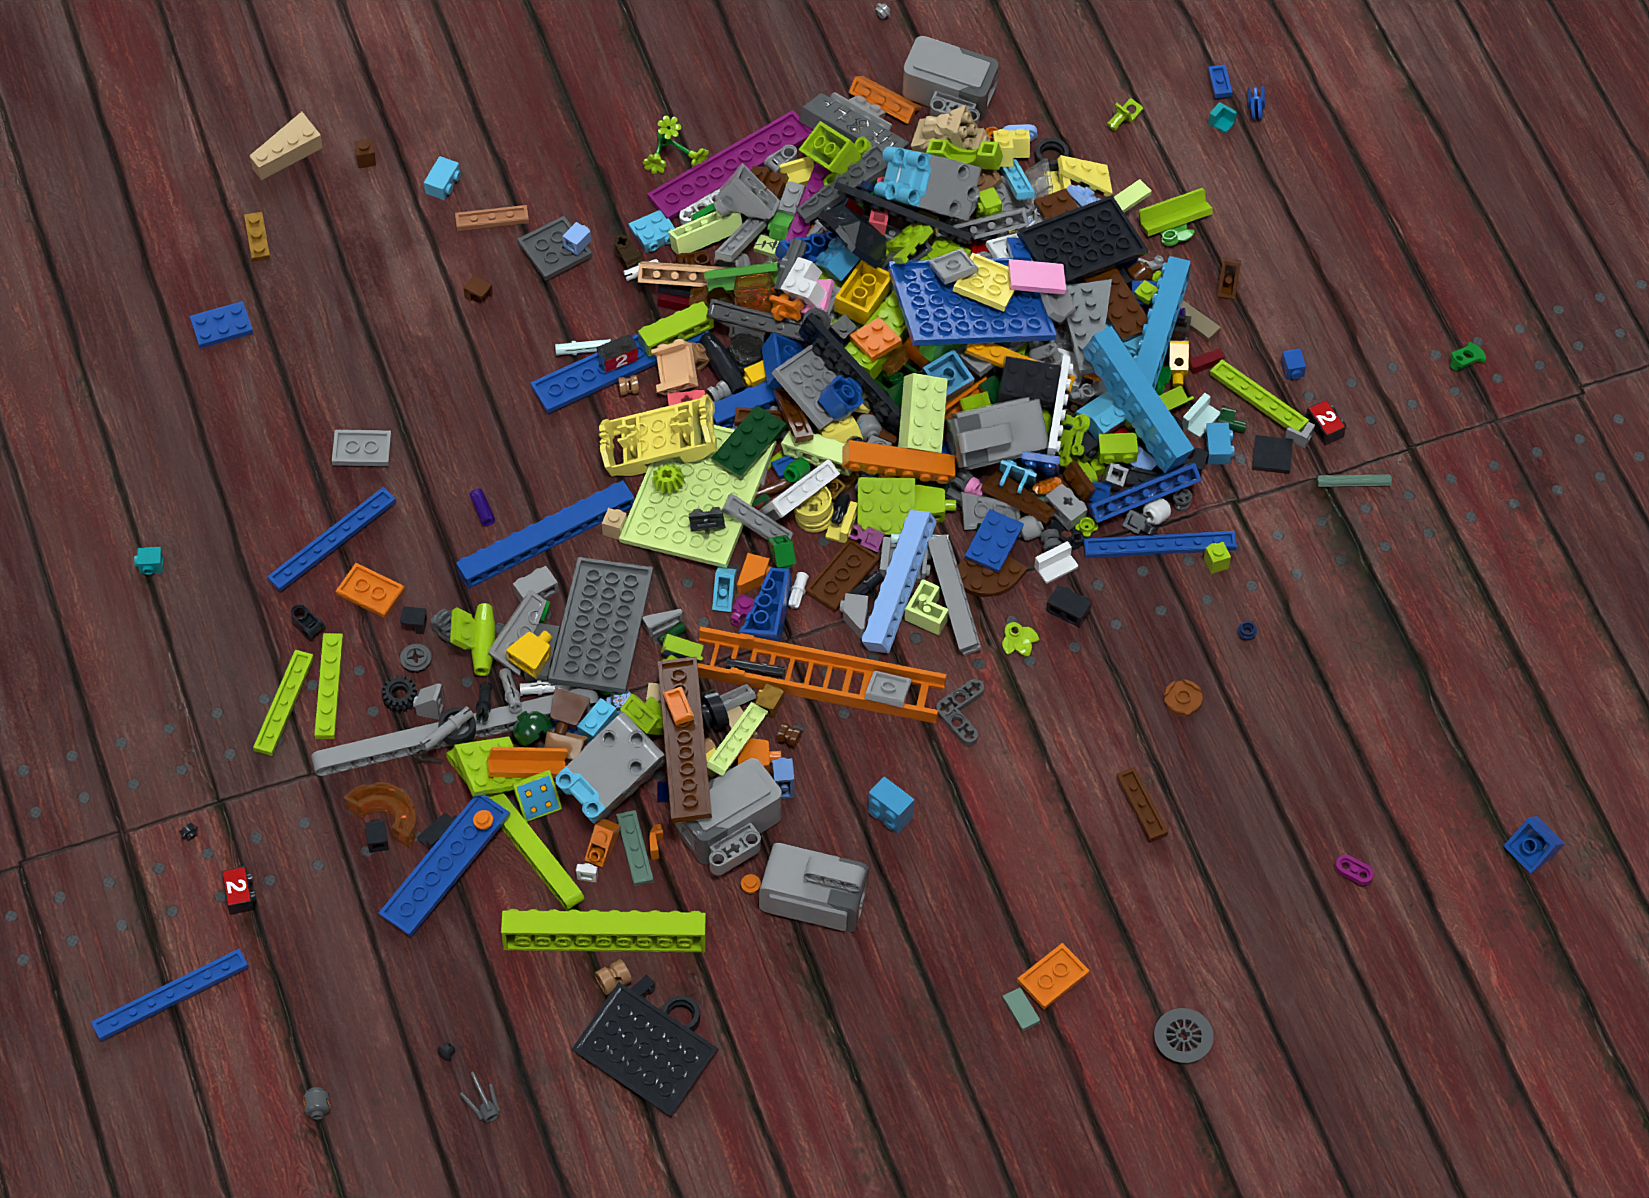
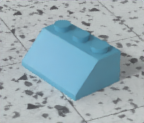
(1103, 415)

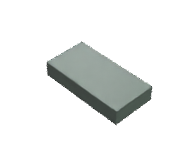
(1021, 1009)

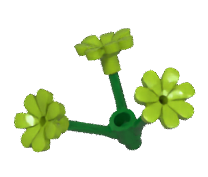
(669, 128)

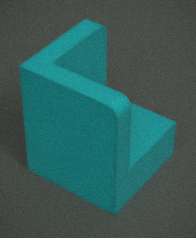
(1222, 118)

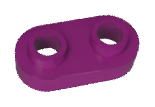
(1354, 870)

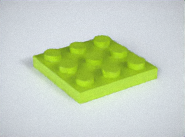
(885, 503)
(472, 761)

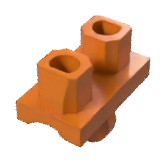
(785, 308)

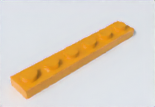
(995, 355)

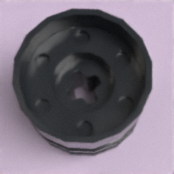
(713, 711)

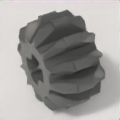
(442, 624)

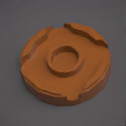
(1183, 697)

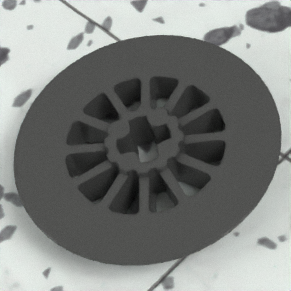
(1185, 1016)

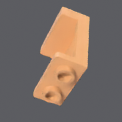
(675, 367)

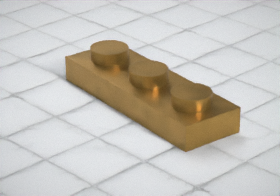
(257, 236)

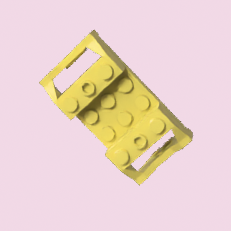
(659, 436)

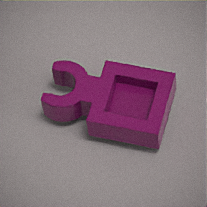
(870, 538)

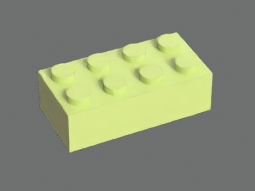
(923, 412)

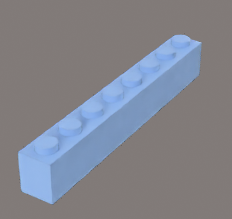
(899, 581)

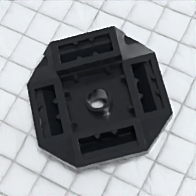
(858, 234)

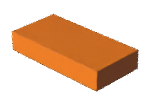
(678, 706)

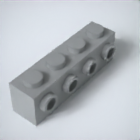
(995, 224)

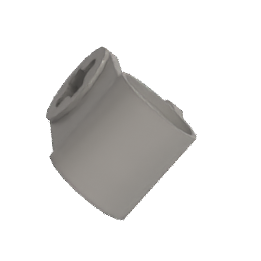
(781, 157)
(1046, 354)

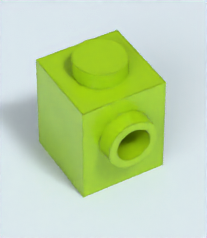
(1217, 557)

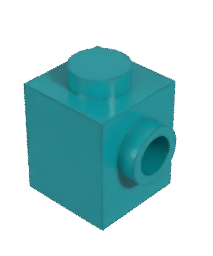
(149, 560)

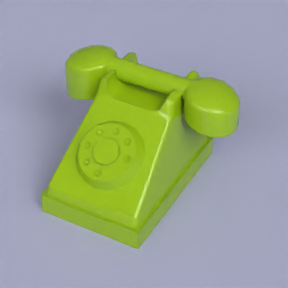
(833, 150)

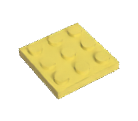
(987, 286)

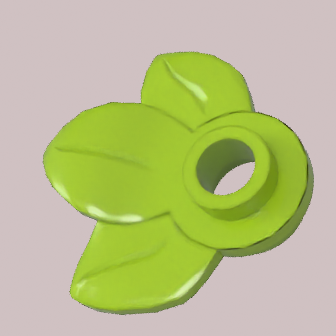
(1021, 641)

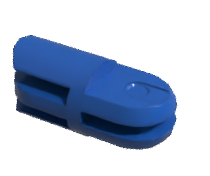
(1256, 103)

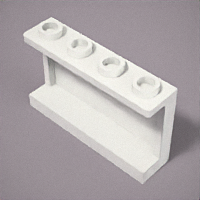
(800, 491)

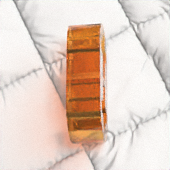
(896, 360)

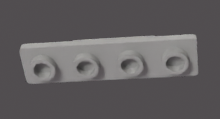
(861, 106)

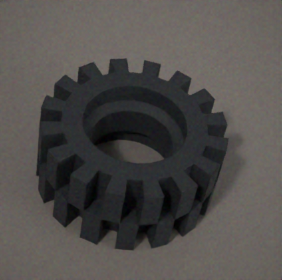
(395, 684)

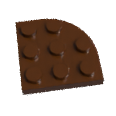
(983, 581)

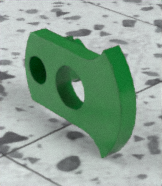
(1460, 361)

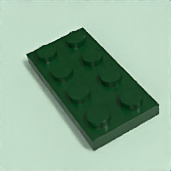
(749, 442)

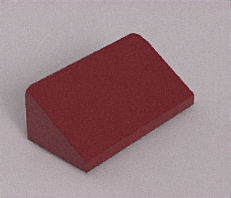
(673, 302)

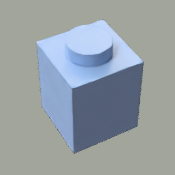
(577, 238)

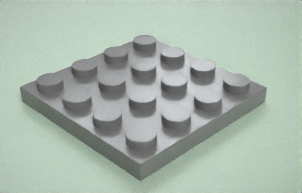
(804, 380)

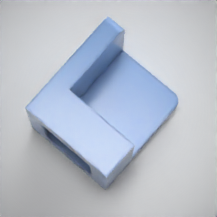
(1144, 459)

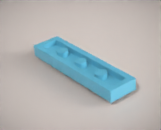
(1018, 181)

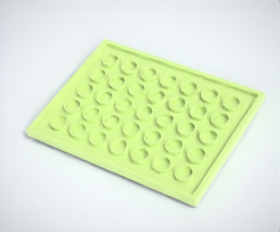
(663, 521)

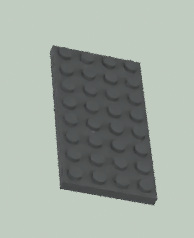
(601, 625)

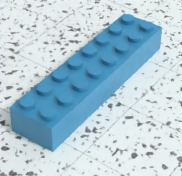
(1162, 318)
(1137, 399)

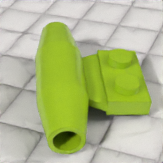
(475, 634)

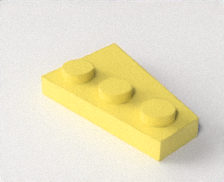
(1088, 172)

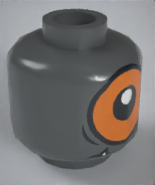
(316, 1103)

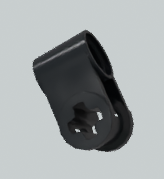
(309, 624)

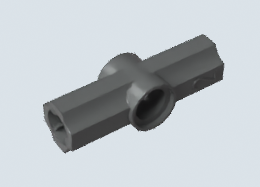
(796, 249)

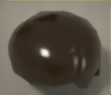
(719, 294)

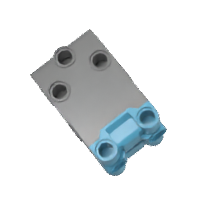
(929, 182)
(611, 768)

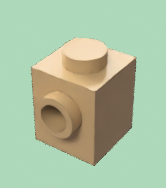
(613, 523)

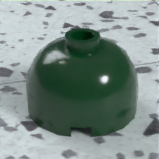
(530, 727)

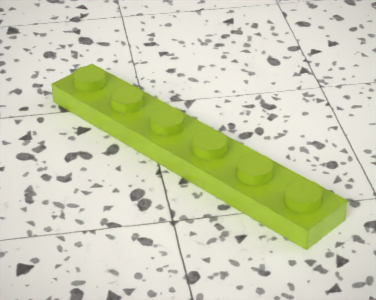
(1258, 396)
(329, 686)
(283, 703)

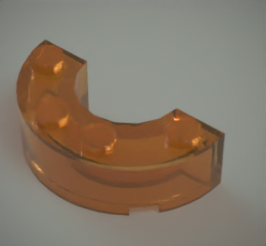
(388, 799)

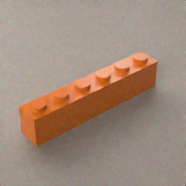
(898, 461)

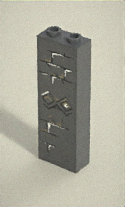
(847, 122)

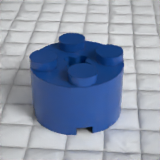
(841, 397)

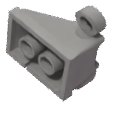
(746, 195)

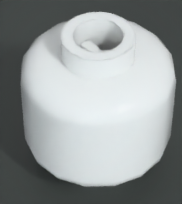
(1157, 511)

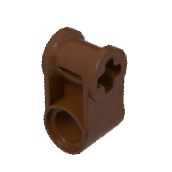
(694, 258)

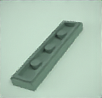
(634, 848)

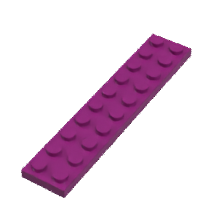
(716, 170)

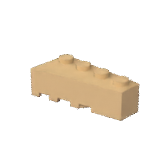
(286, 147)

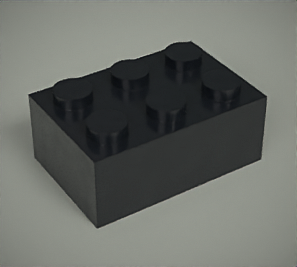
(1029, 379)

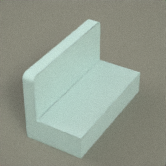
(1200, 413)

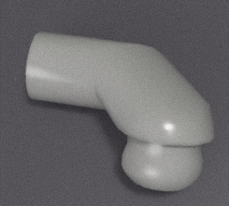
(1156, 264)

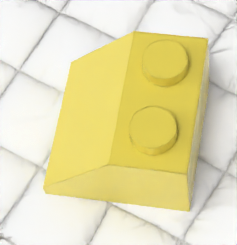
(841, 430)

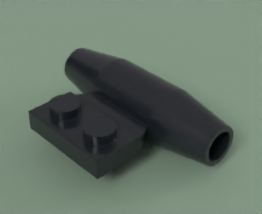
(723, 364)

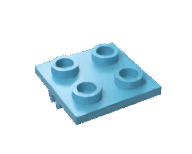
(1024, 475)

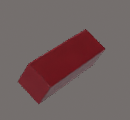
(1205, 361)

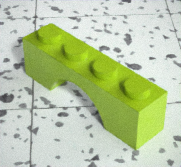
(986, 156)

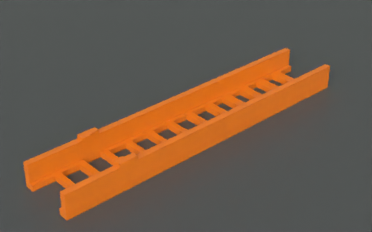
(822, 658)

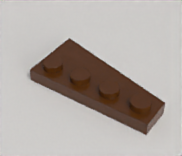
(1024, 502)

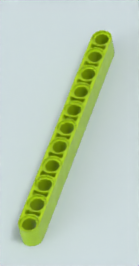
(532, 849)

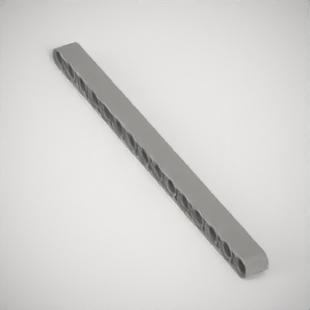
(408, 741)

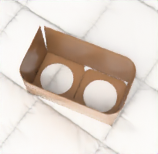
(573, 742)

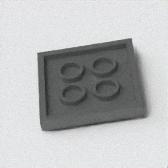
(546, 249)

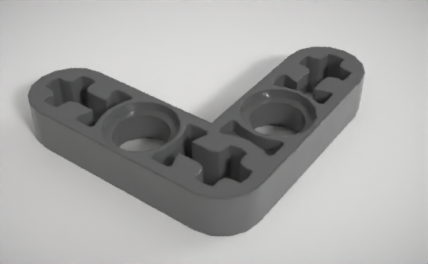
(954, 711)

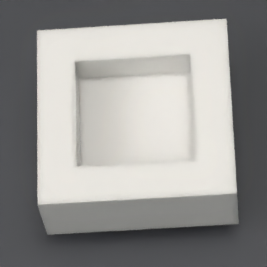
(587, 872)

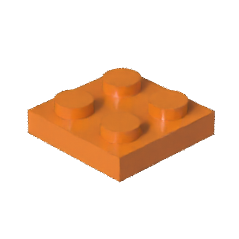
(875, 339)

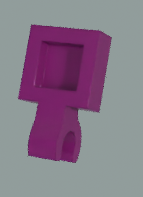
(741, 608)

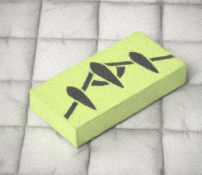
(766, 246)

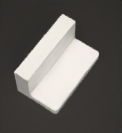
(1055, 563)

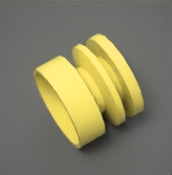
(815, 512)

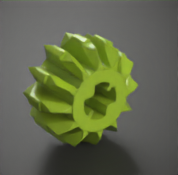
(668, 478)

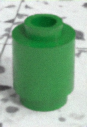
(796, 470)

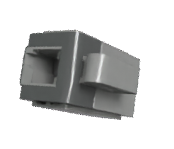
(949, 78)
(996, 432)
(742, 808)
(814, 887)

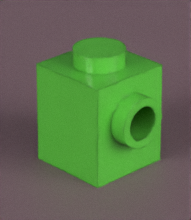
(779, 226)

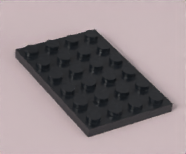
(1084, 239)
(645, 1049)

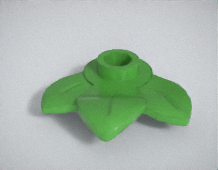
(1174, 235)

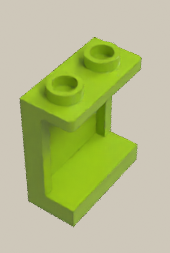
(645, 715)

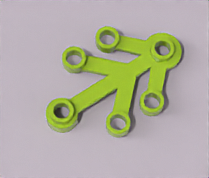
(1080, 425)

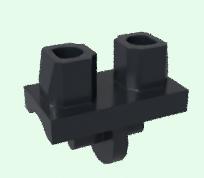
(706, 520)

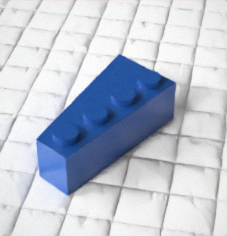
(815, 245)
(770, 607)

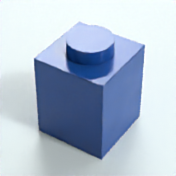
(1293, 364)

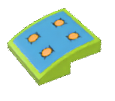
(537, 796)

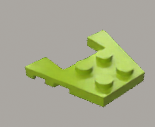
(907, 241)

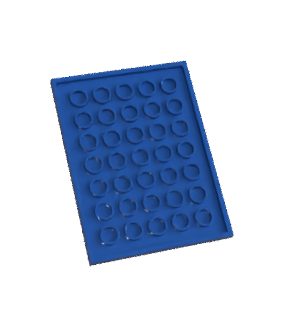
(944, 317)

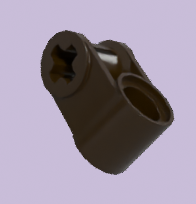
(626, 252)

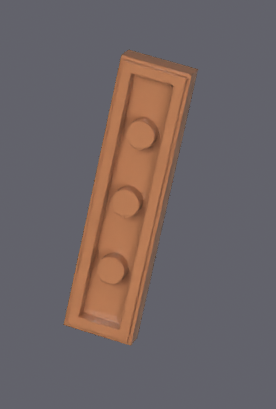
(492, 218)

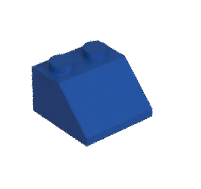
(1534, 844)

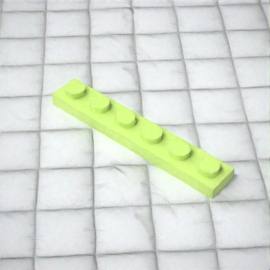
(737, 739)

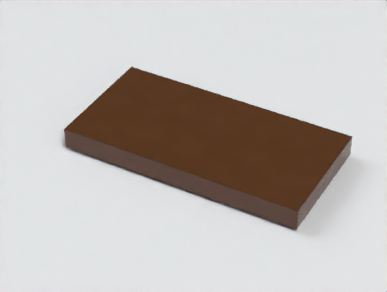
(842, 574)

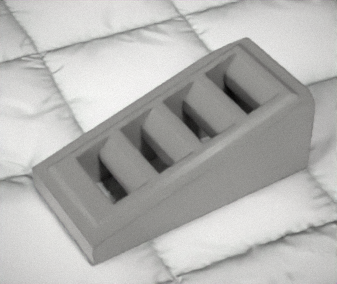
(660, 622)

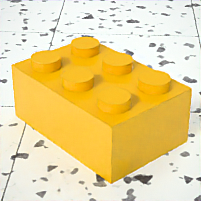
(863, 292)

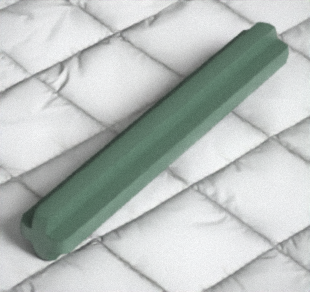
(1354, 480)

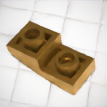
(842, 483)

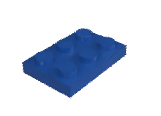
(221, 324)
(1041, 463)
(994, 541)

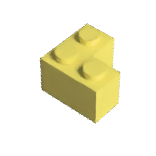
(1012, 144)

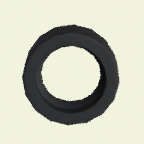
(1051, 144)
(466, 737)
(684, 1001)

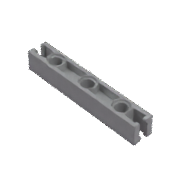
(954, 595)

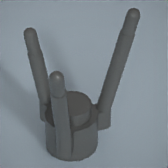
(488, 1110)

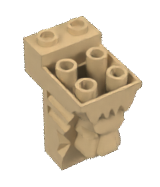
(956, 127)

